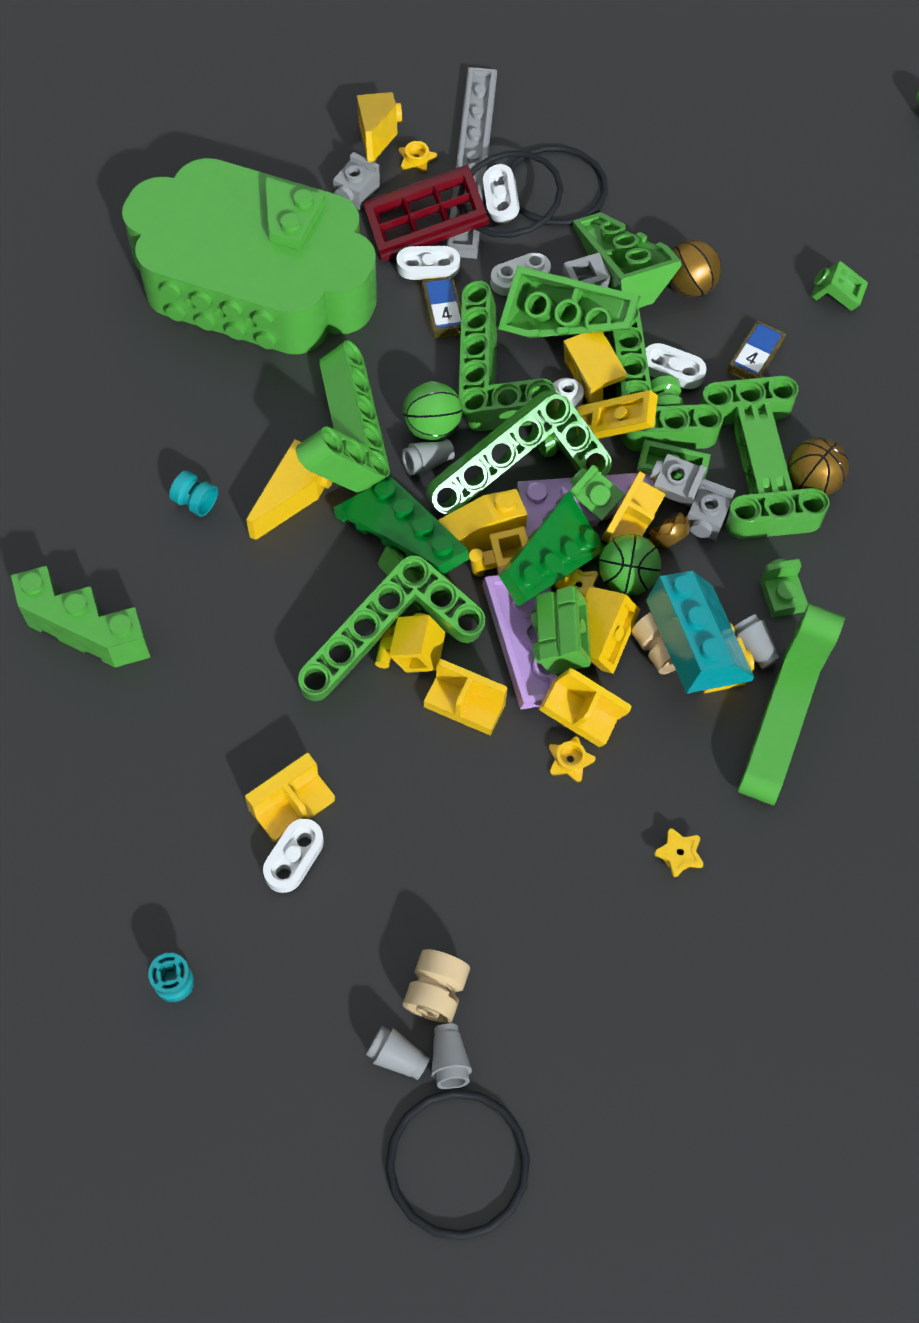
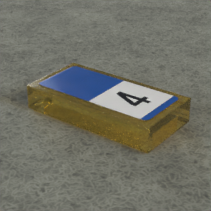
(442, 306)
(756, 351)

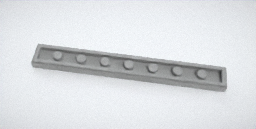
(474, 146)

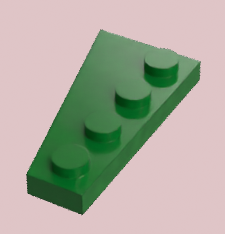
(403, 524)
(552, 551)

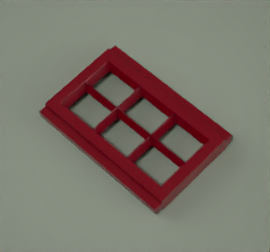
(419, 190)

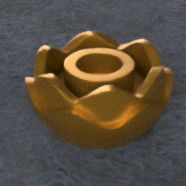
(670, 531)

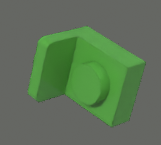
(841, 284)
(595, 492)
(783, 588)

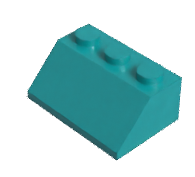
(697, 633)

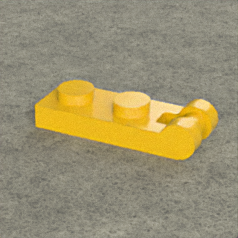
(620, 414)

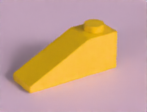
(378, 121)
(285, 495)
(484, 517)

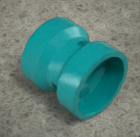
(191, 492)
(176, 983)

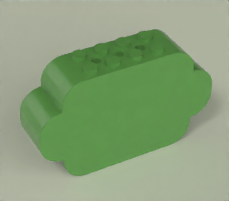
(213, 264)

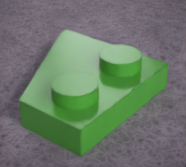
(291, 212)

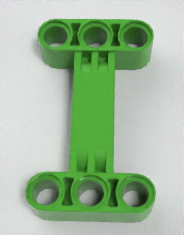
(752, 411)

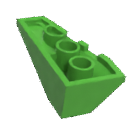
(631, 260)
(557, 306)

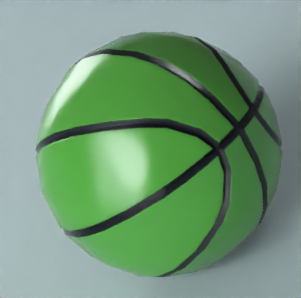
(432, 411)
(630, 564)

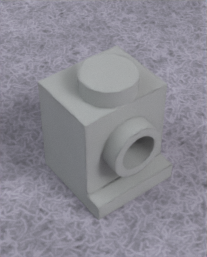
(357, 180)
(588, 269)
(682, 490)
(709, 509)

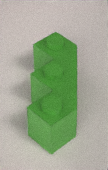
(77, 619)

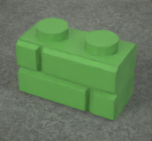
(561, 630)

